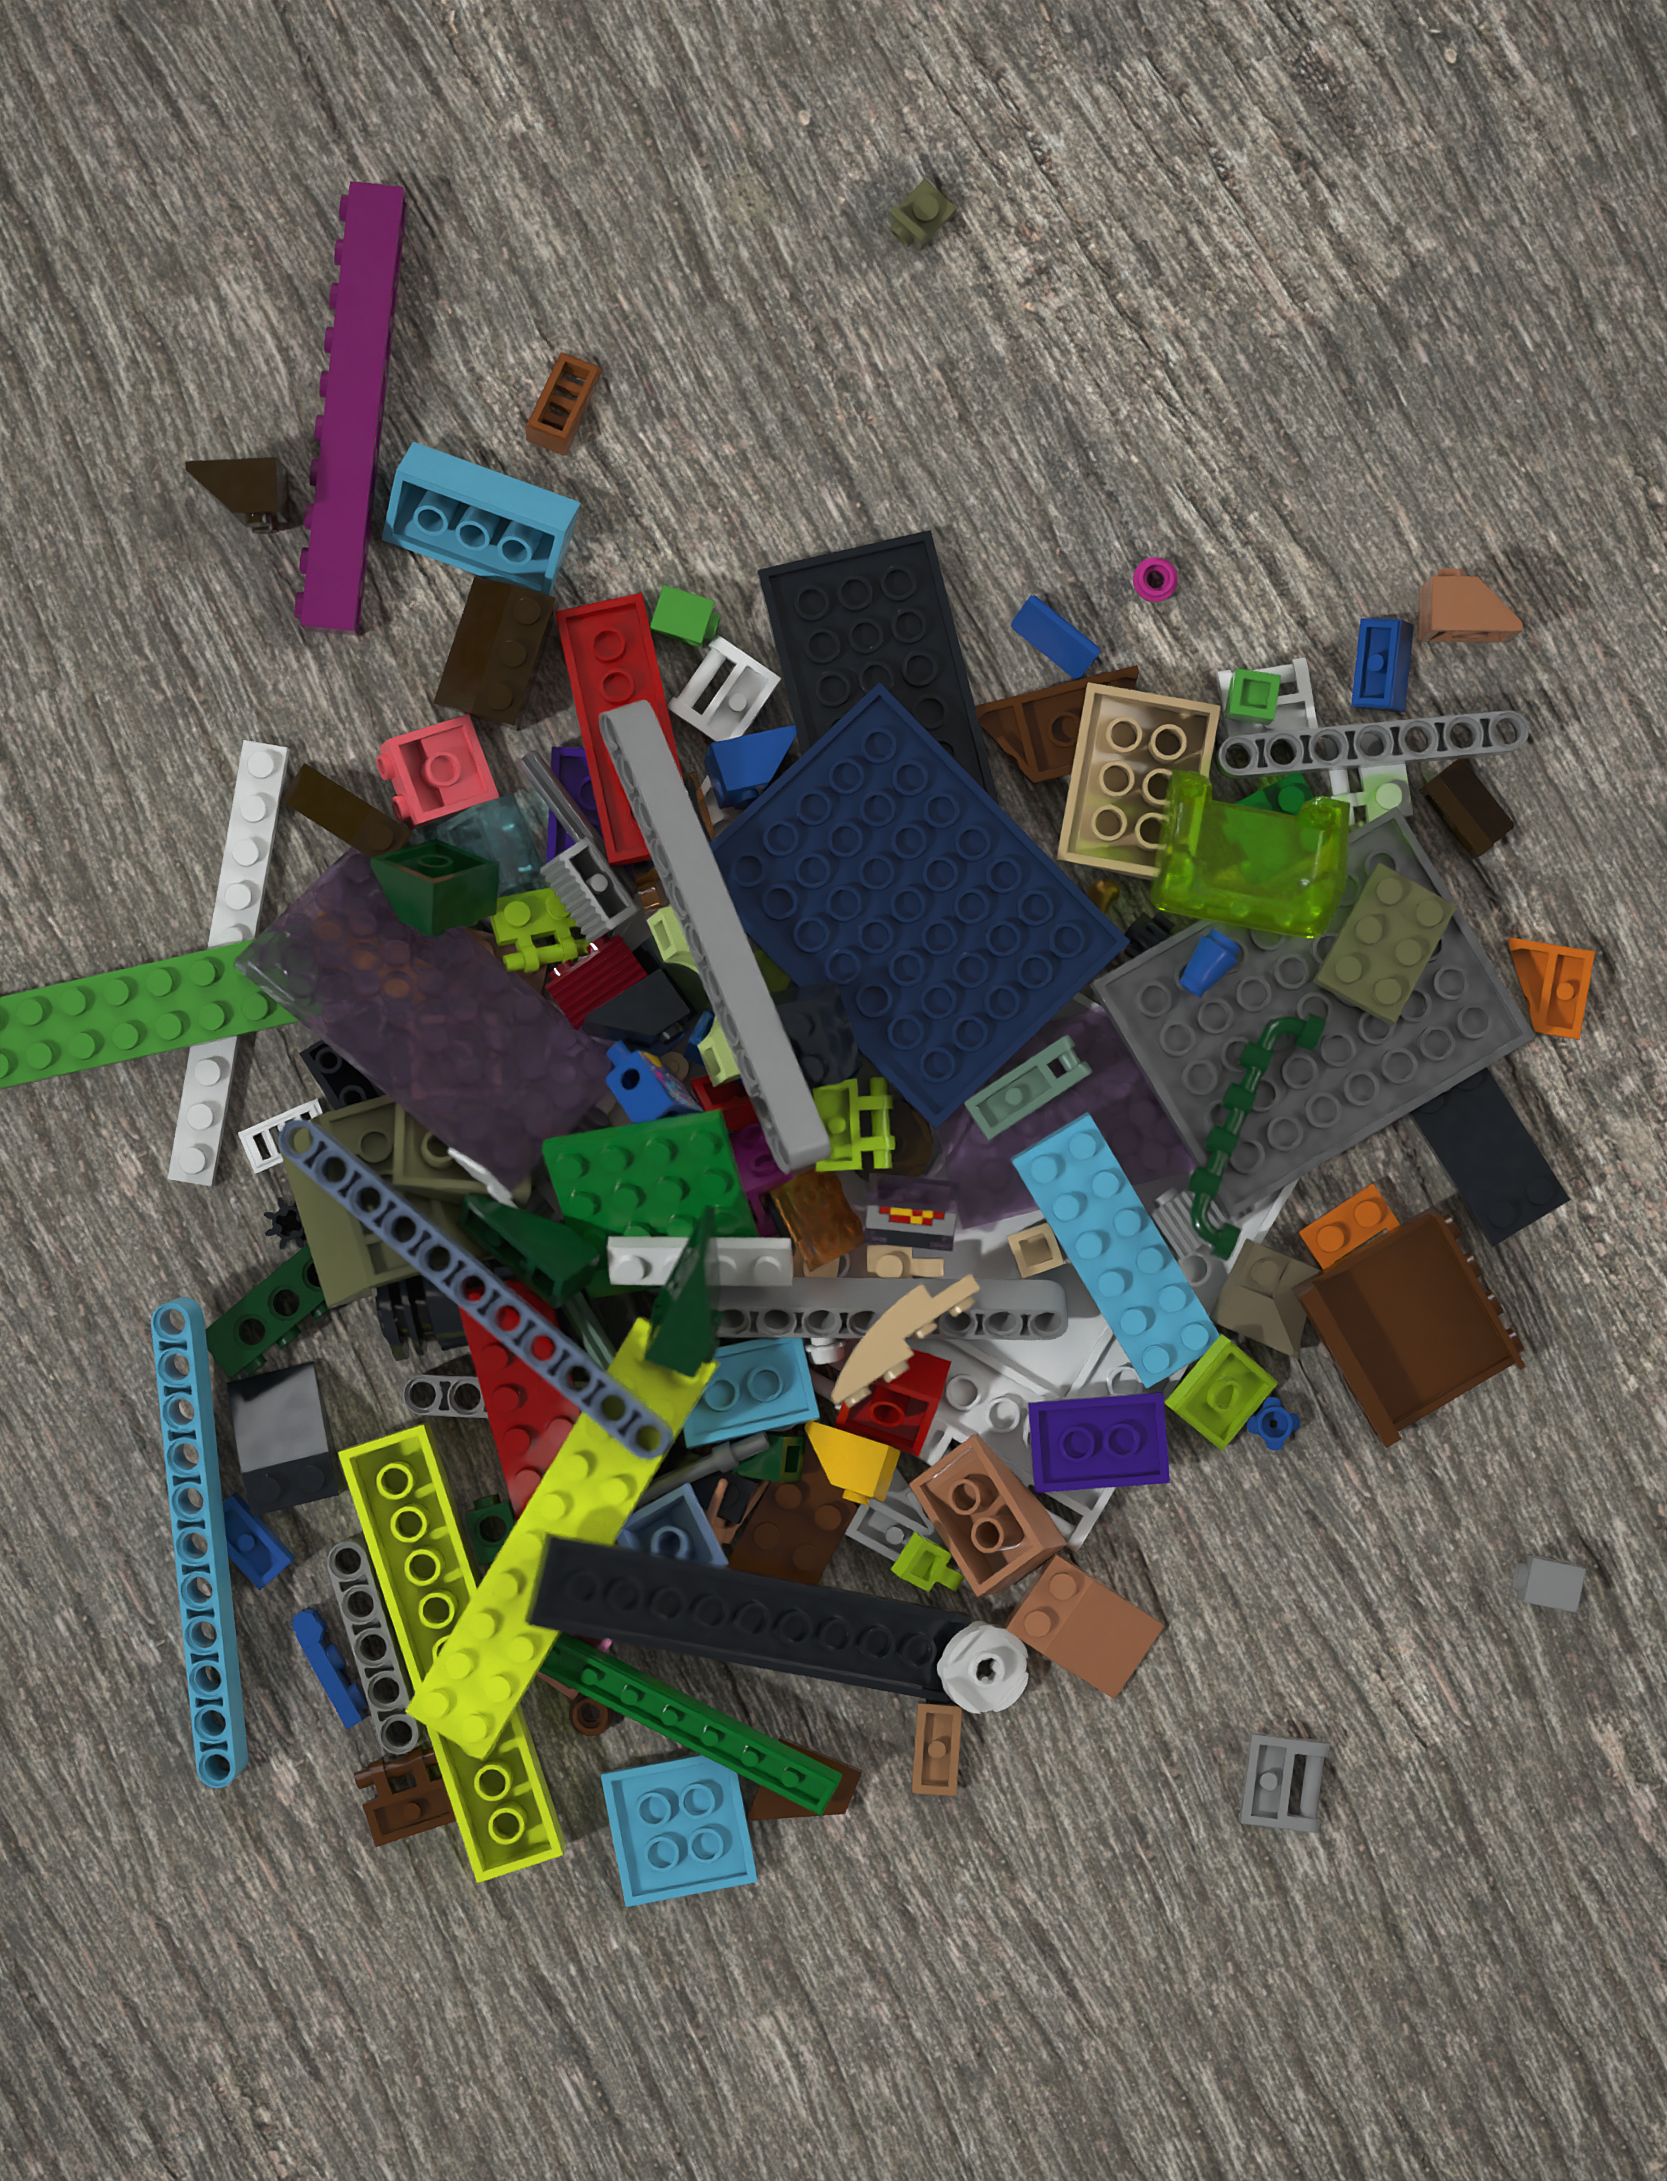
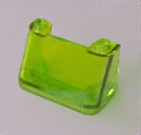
(1250, 861)

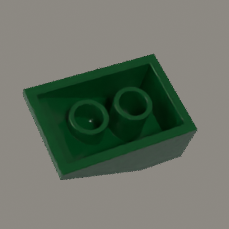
(687, 1307)

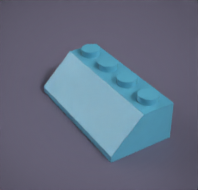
(479, 519)

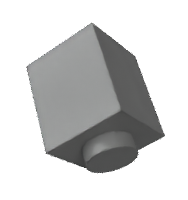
(1549, 1582)

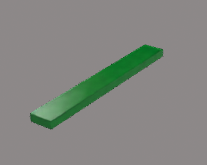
(691, 1723)

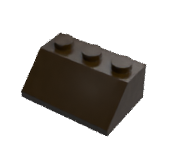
(496, 652)

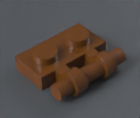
(410, 1809)

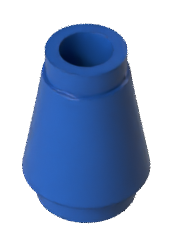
(1209, 962)

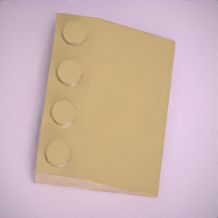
(1123, 773)

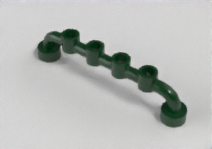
(1224, 1139)

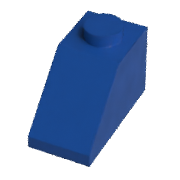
(747, 765)

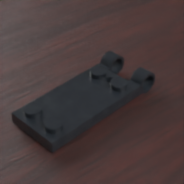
(1489, 1157)

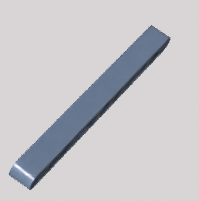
(454, 1279)

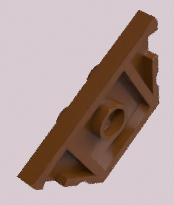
(1043, 725)
(795, 1525)

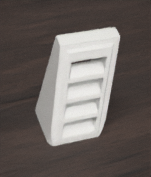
(312, 1107)

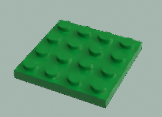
(647, 1184)

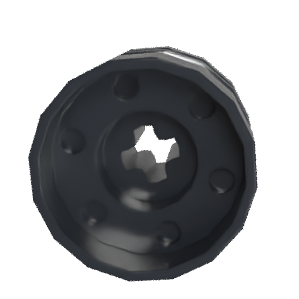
(414, 1312)

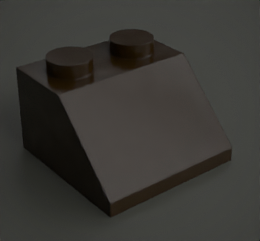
(248, 488)

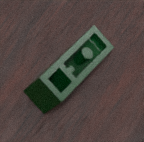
(535, 1249)

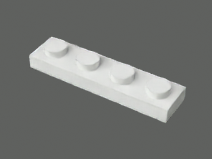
(740, 1260)

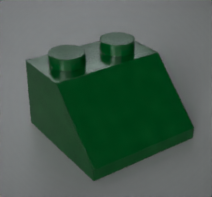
(437, 886)

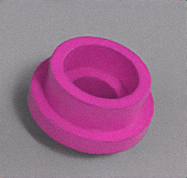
(1159, 566)

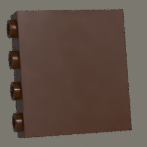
(1409, 1323)

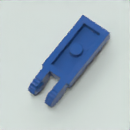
(328, 1665)

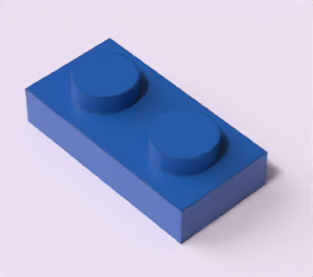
(253, 1543)

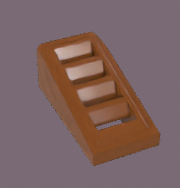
(547, 436)

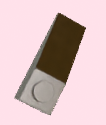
(345, 814)

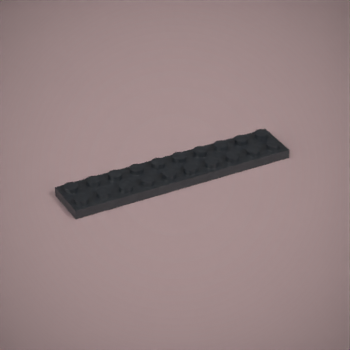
(741, 1616)

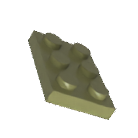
(1385, 944)

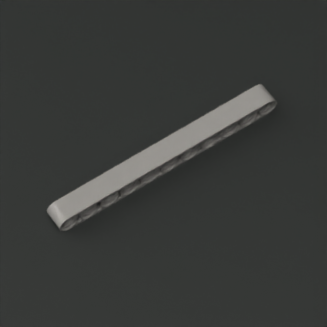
(714, 936)

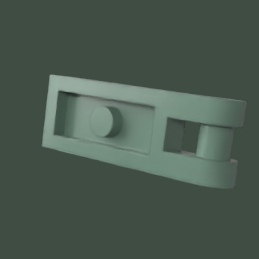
(1025, 1088)

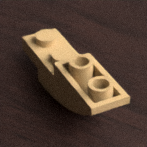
(883, 1346)

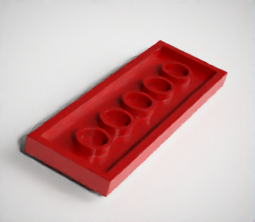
(608, 667)
(523, 1408)

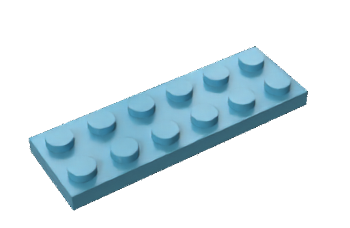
(1116, 1249)

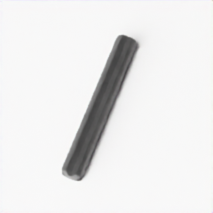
(566, 809)

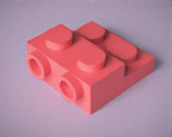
(436, 772)

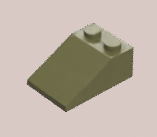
(428, 1169)

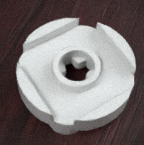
(960, 1662)

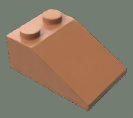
(986, 1517)
(1083, 1625)

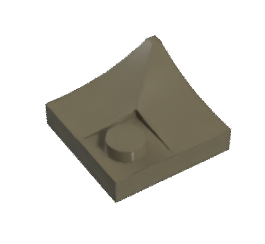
(1261, 1299)

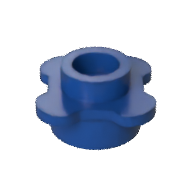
(1286, 1423)

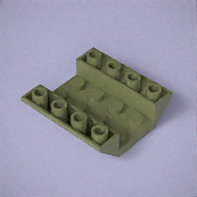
(344, 1249)

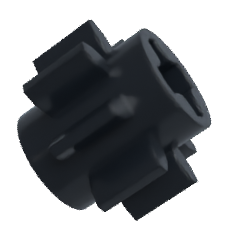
(1147, 933)
(280, 1229)

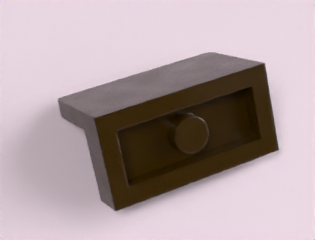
(1467, 808)

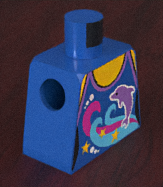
(647, 1085)

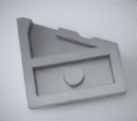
(891, 1523)

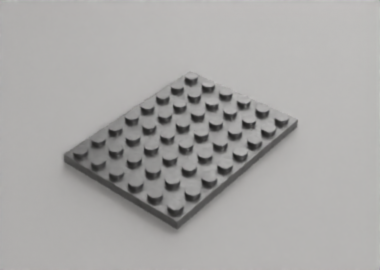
(1361, 1067)

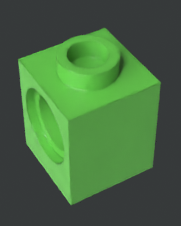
(685, 617)
(1252, 696)

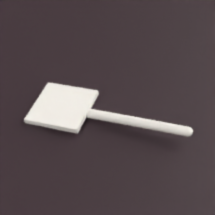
(485, 1177)

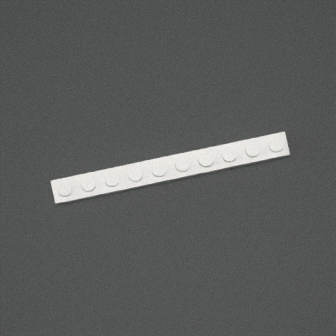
(234, 921)

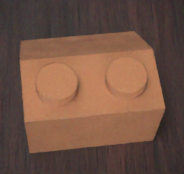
(1463, 611)

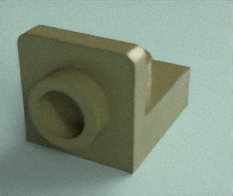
(920, 216)

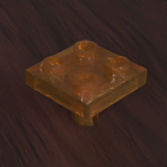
(818, 1217)

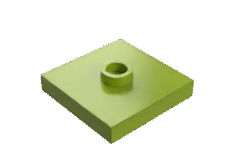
(1221, 1392)

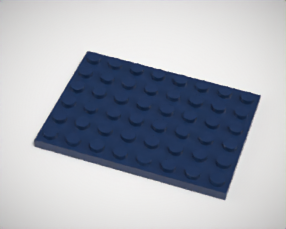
(915, 898)

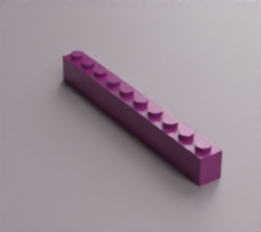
(353, 408)

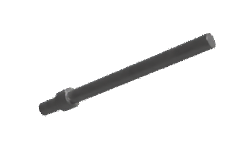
(724, 1458)

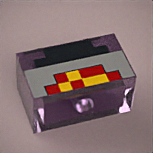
(911, 1212)

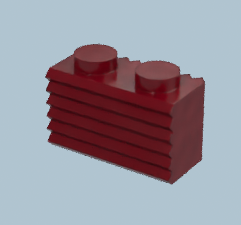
(594, 979)

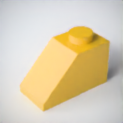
(854, 1462)

